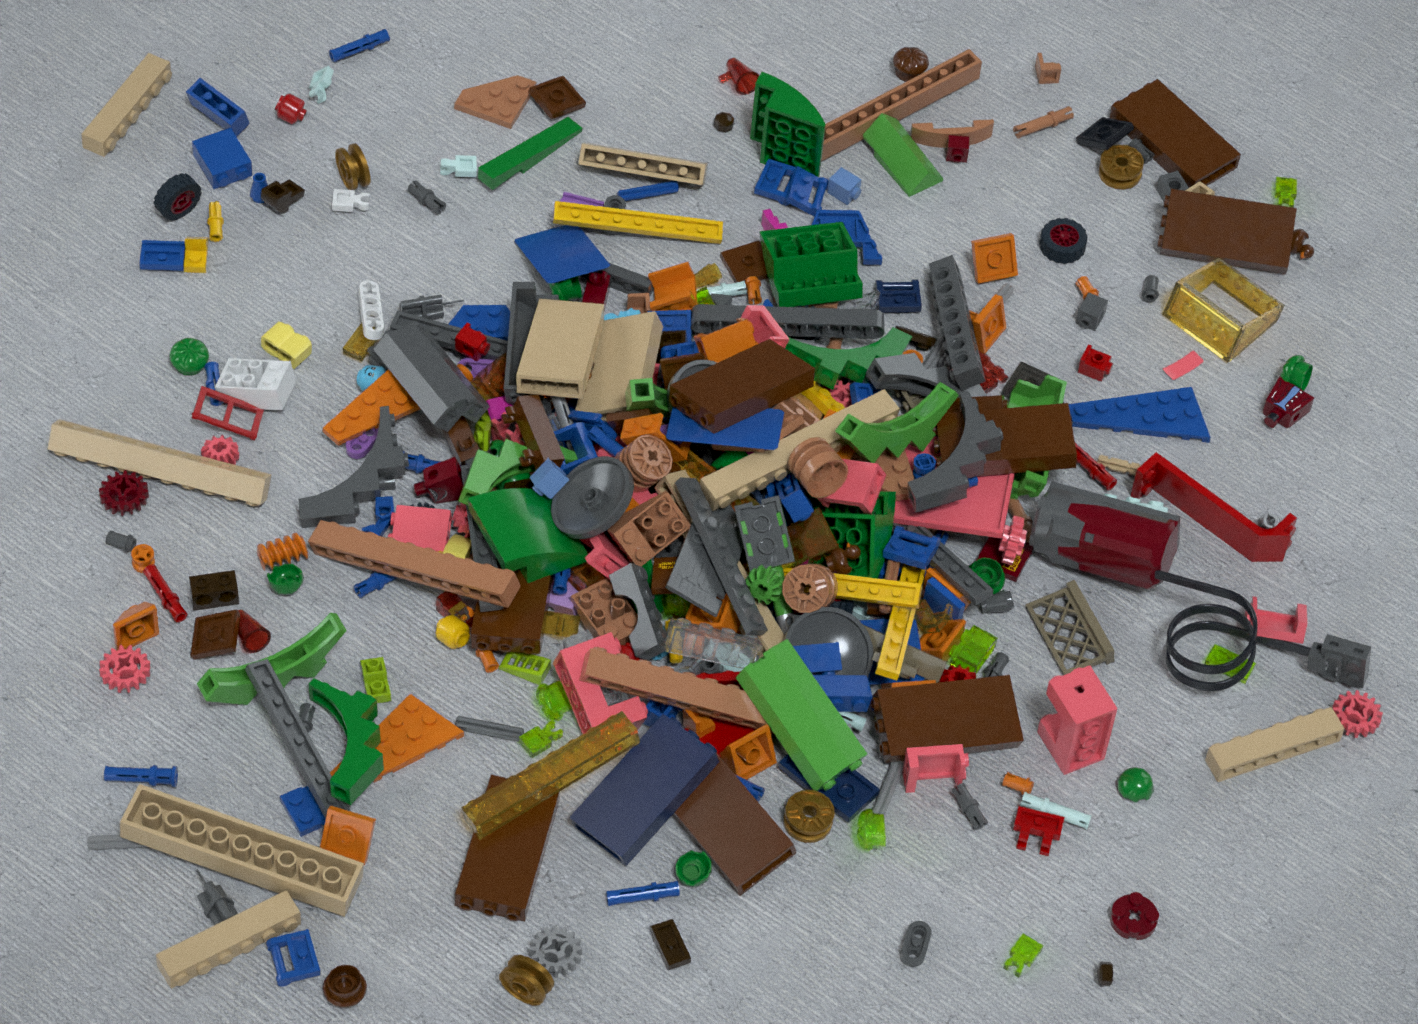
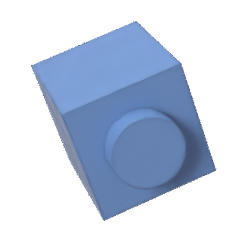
(844, 186)
(548, 479)

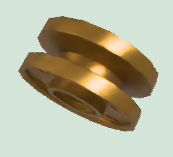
(352, 167)
(1121, 167)
(808, 828)
(526, 980)

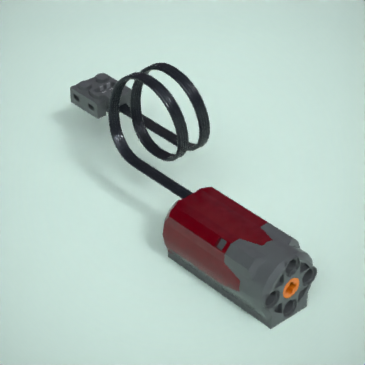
(1138, 549)

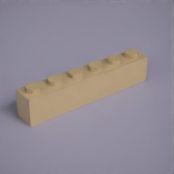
(126, 105)
(643, 163)
(1274, 744)
(228, 939)

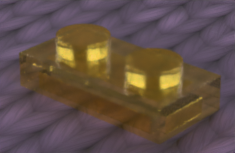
(358, 344)

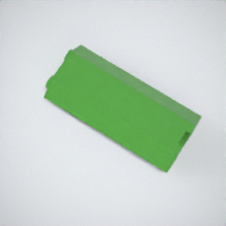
(1027, 394)
(801, 716)

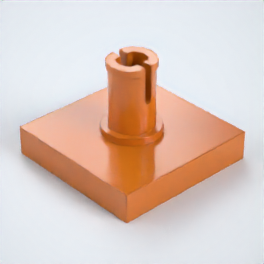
(994, 258)
(989, 323)
(348, 834)

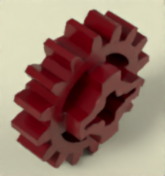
(133, 488)

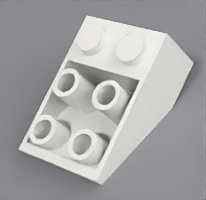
(258, 382)

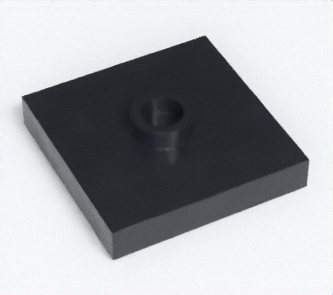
(1104, 133)

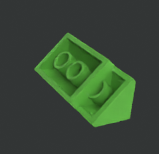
(901, 155)

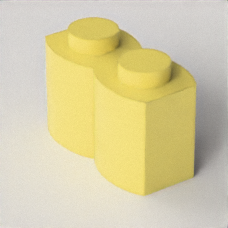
(286, 344)

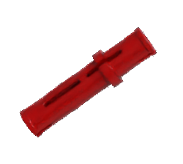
(1096, 470)
(169, 599)

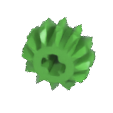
(764, 584)

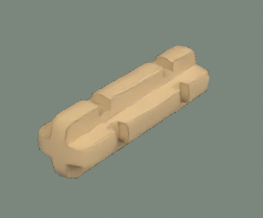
(1118, 465)

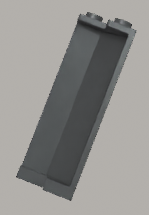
(522, 311)
(430, 376)

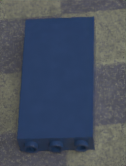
(645, 789)

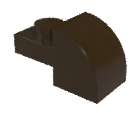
(281, 195)

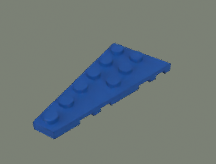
(1148, 414)

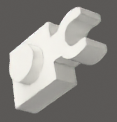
(346, 200)

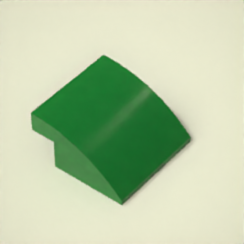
(786, 125)
(811, 264)
(865, 530)
(523, 532)

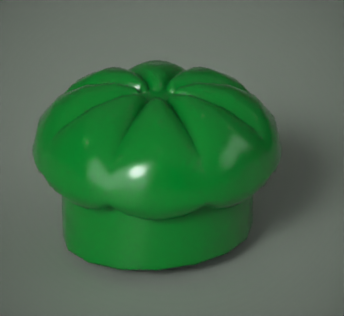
(567, 289)
(189, 356)
(1297, 371)
(990, 572)

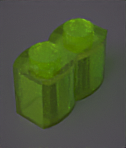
(973, 649)

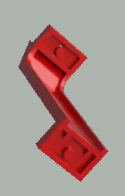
(1212, 512)

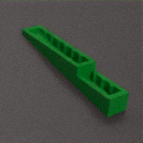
(528, 153)

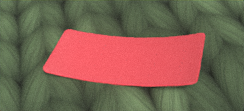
(1183, 365)

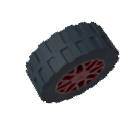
(177, 196)
(1063, 240)

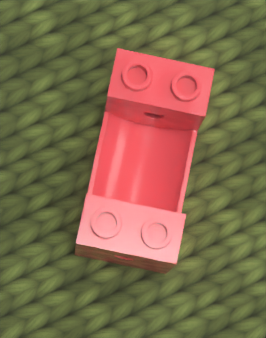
(587, 698)
(1083, 722)

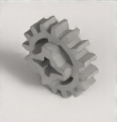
(558, 947)

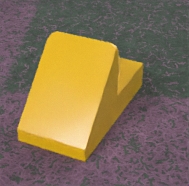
(196, 254)

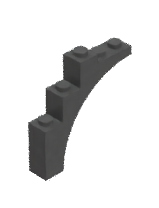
(909, 374)
(950, 479)
(364, 484)

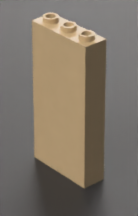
(560, 348)
(624, 353)

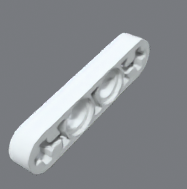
(371, 310)

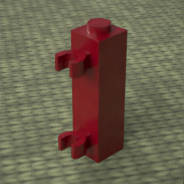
(597, 288)

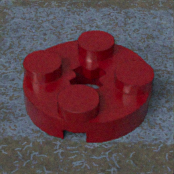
(1138, 905)

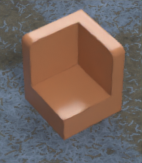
(1047, 72)
(639, 301)

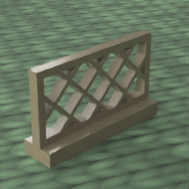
(1085, 617)

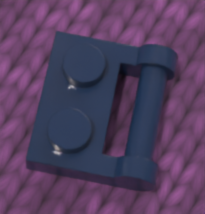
(899, 296)

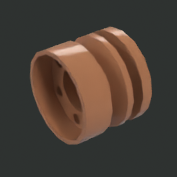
(647, 461)
(818, 467)
(822, 590)

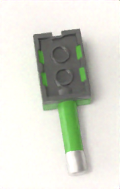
(767, 544)

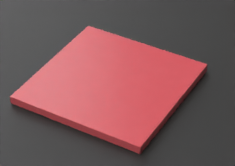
(978, 514)

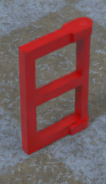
(204, 391)

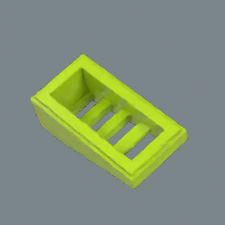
(537, 677)

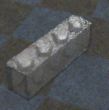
(711, 644)

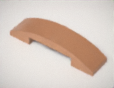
(925, 134)

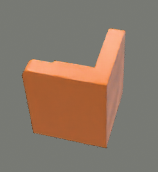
(698, 723)

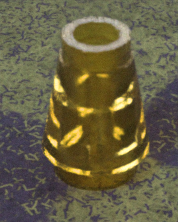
(708, 275)

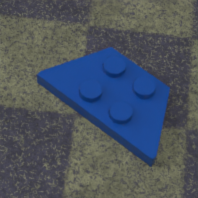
(488, 319)

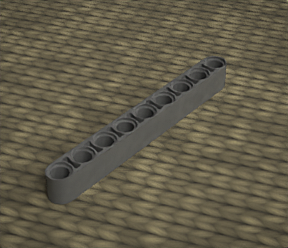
(797, 320)

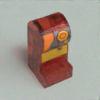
(451, 604)

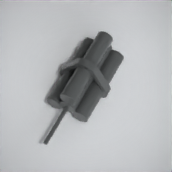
(426, 307)
(216, 902)

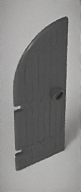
(694, 572)

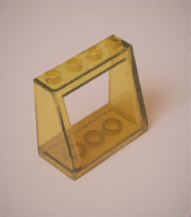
(1211, 323)

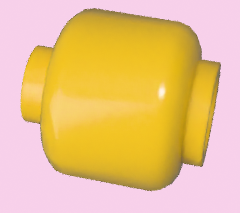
(452, 632)

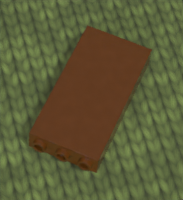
(1176, 134)
(1229, 229)
(741, 386)
(1032, 438)
(520, 625)
(964, 712)
(734, 829)
(506, 863)

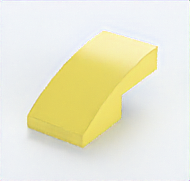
(458, 546)

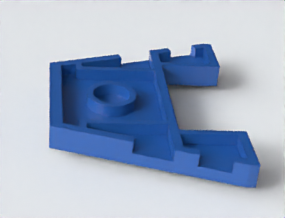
(857, 230)

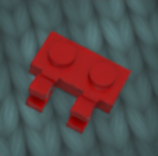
(1039, 824)

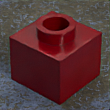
(957, 148)

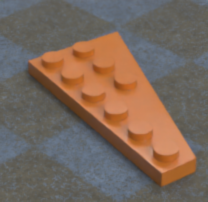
(364, 410)
(410, 734)

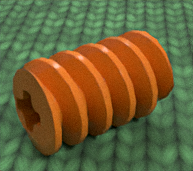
(282, 550)

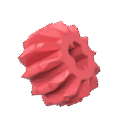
(221, 449)

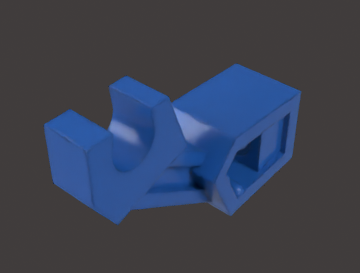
(385, 506)

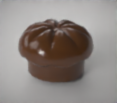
(910, 63)
(344, 986)

